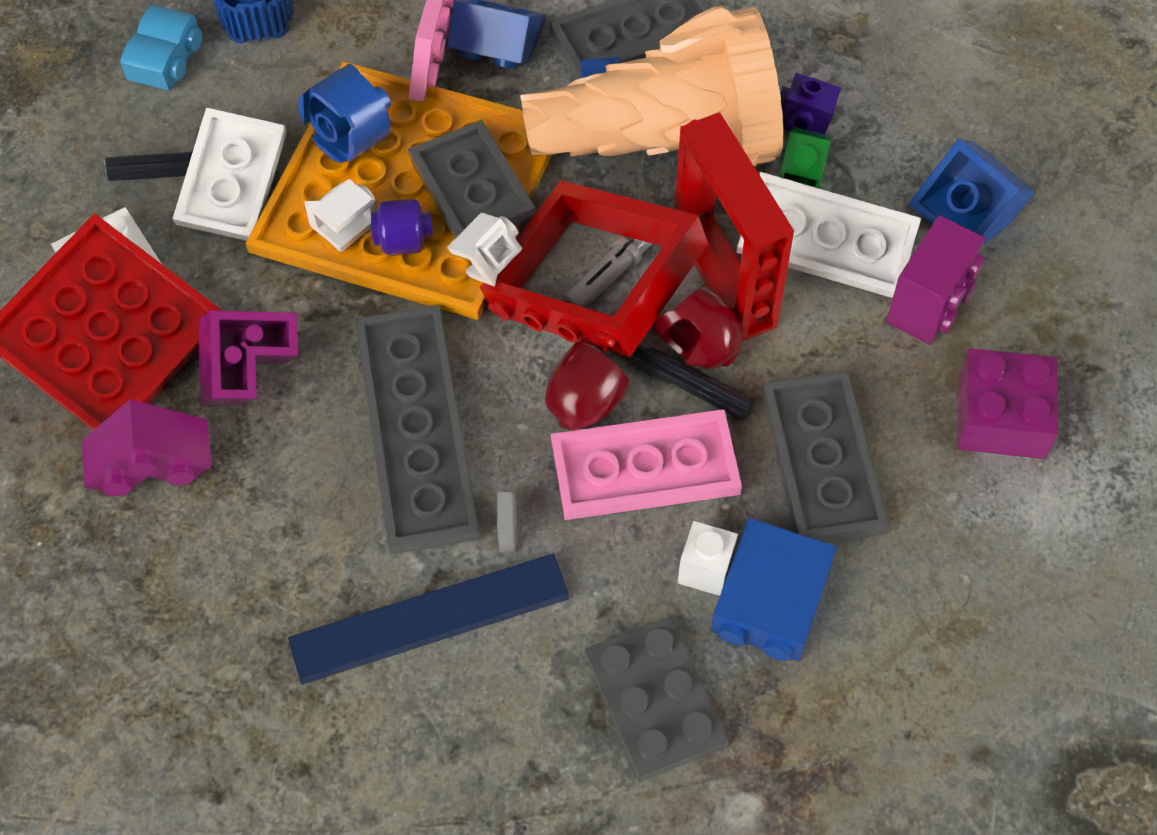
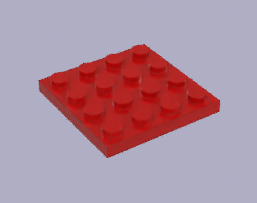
(101, 324)

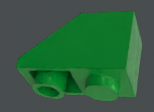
(806, 157)

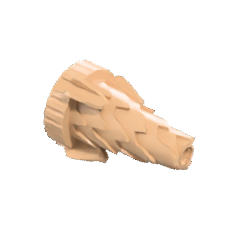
(701, 69)

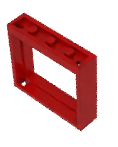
(716, 164)
(673, 229)

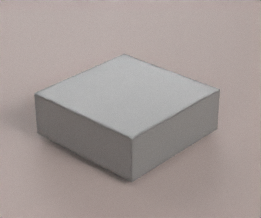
(506, 522)

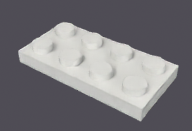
(844, 236)

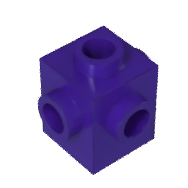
(808, 104)

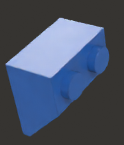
(494, 31)
(972, 191)

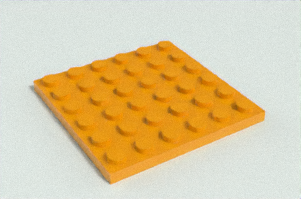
(385, 169)

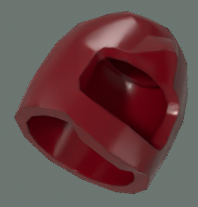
(702, 329)
(584, 387)

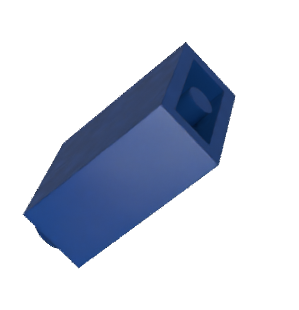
(772, 590)

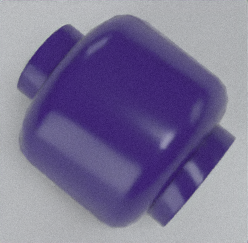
(400, 227)

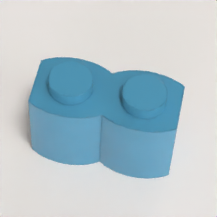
(161, 47)

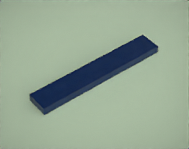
(427, 618)

